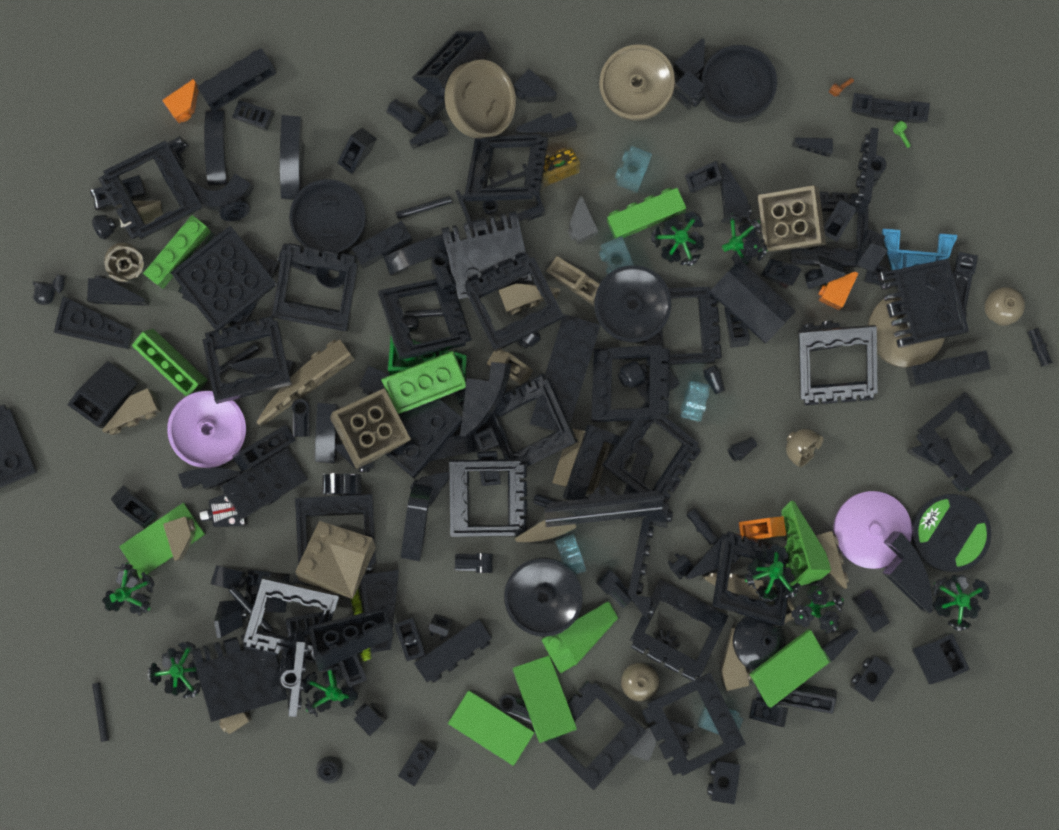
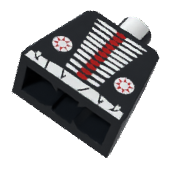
(222, 513)

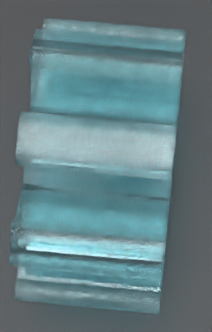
(694, 401)
(570, 554)

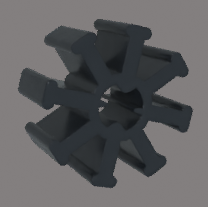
(341, 484)

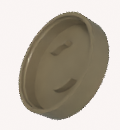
(480, 99)

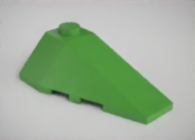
(806, 555)
(573, 643)

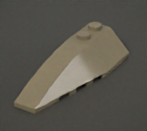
(310, 376)

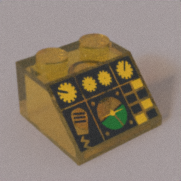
(560, 166)

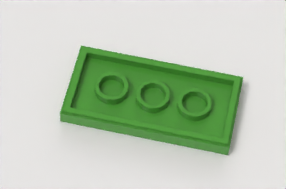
(424, 382)
(151, 547)
(789, 668)
(544, 699)
(491, 727)

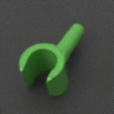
(899, 129)

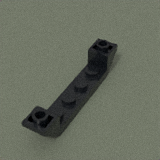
(645, 604)

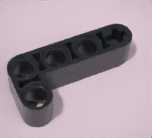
(416, 522)

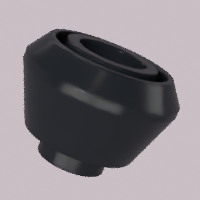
(103, 226)
(530, 340)
(335, 769)

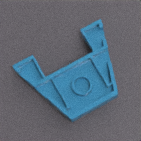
(905, 258)

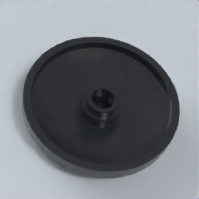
(632, 303)
(543, 596)

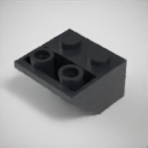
(253, 580)
(940, 658)

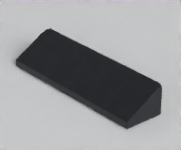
(809, 698)

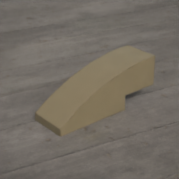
(573, 279)
(542, 533)

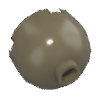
(123, 262)
(1004, 306)
(802, 445)
(640, 681)

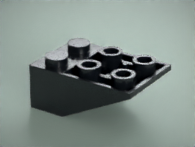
(102, 394)

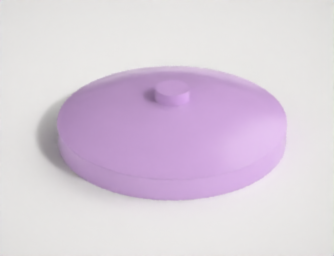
(206, 431)
(866, 523)

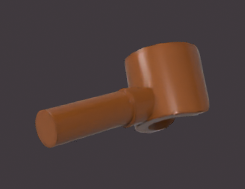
(836, 89)

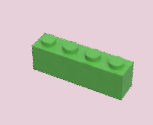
(646, 214)
(177, 251)
(169, 362)

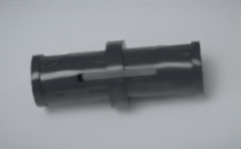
(1039, 347)
(702, 526)

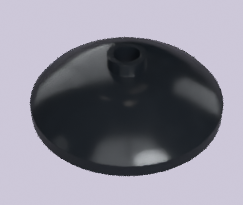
(750, 641)

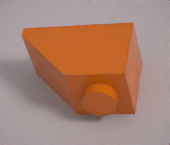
(183, 101)
(837, 291)
(763, 528)

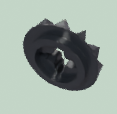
(229, 214)

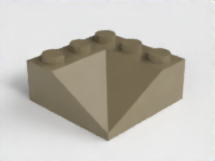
(792, 219)
(369, 428)
(335, 559)

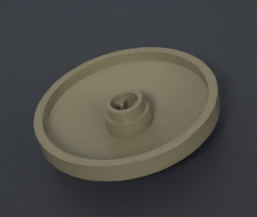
(637, 82)
(887, 345)

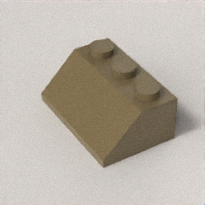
(568, 459)

